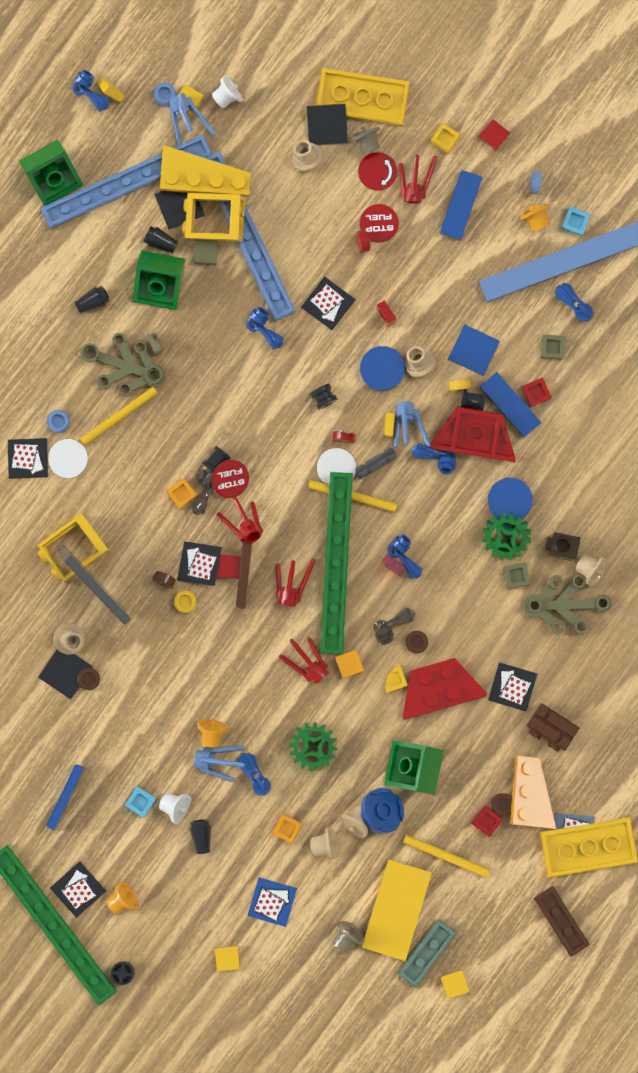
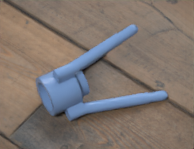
(180, 105)
(406, 415)
(205, 760)

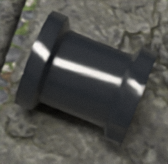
(472, 396)
(216, 458)

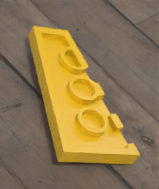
(200, 175)

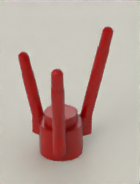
(413, 191)
(250, 530)
(288, 595)
(316, 670)

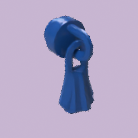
(85, 78)
(567, 295)
(260, 317)
(445, 464)
(402, 545)
(261, 784)

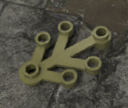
(126, 366)
(563, 604)

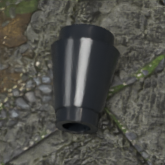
(160, 240)
(93, 299)
(201, 835)

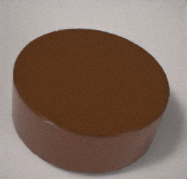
(164, 579)
(416, 642)
(88, 678)
(501, 804)

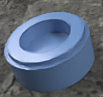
(163, 93)
(535, 182)
(58, 421)

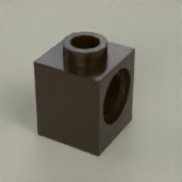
(573, 546)

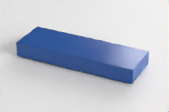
(461, 205)
(510, 404)
(65, 797)

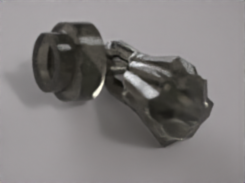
(203, 479)
(385, 634)

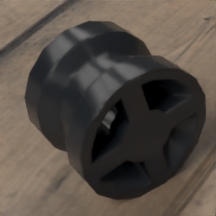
(323, 396)
(120, 975)

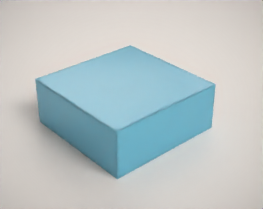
(575, 221)
(140, 802)

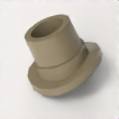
(366, 139)
(348, 936)

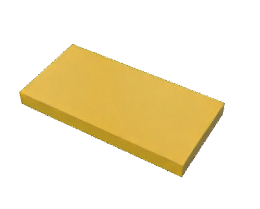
(365, 96)
(588, 847)
(396, 909)

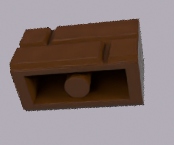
(552, 727)

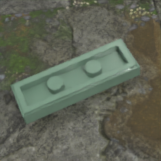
(426, 953)

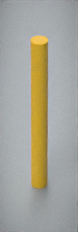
(118, 416)
(358, 497)
(444, 855)

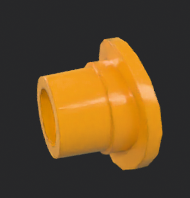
(536, 216)
(212, 732)
(122, 899)

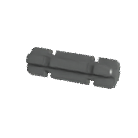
(375, 463)

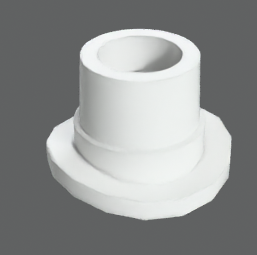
(227, 92)
(175, 806)

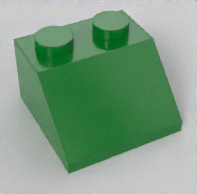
(51, 172)
(158, 280)
(414, 767)

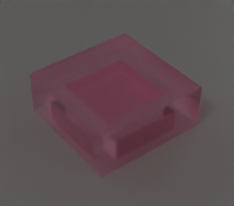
(392, 565)

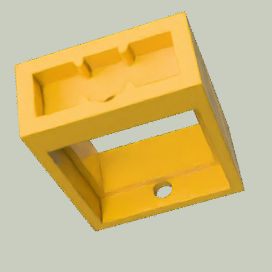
(236, 217)
(46, 556)

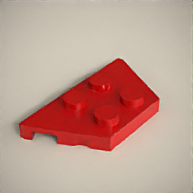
(475, 434)
(439, 688)

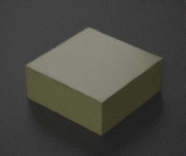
(206, 252)
(552, 347)
(516, 575)

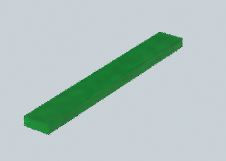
(336, 563)
(55, 927)

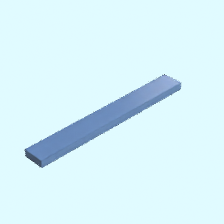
(115, 186)
(259, 261)
(560, 262)

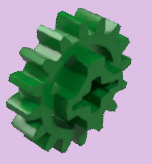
(502, 526)
(306, 738)

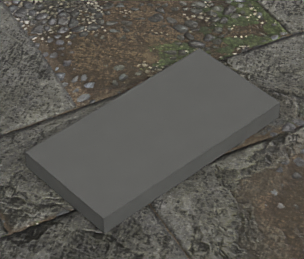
(95, 586)

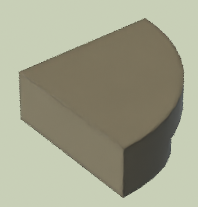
(155, 344)

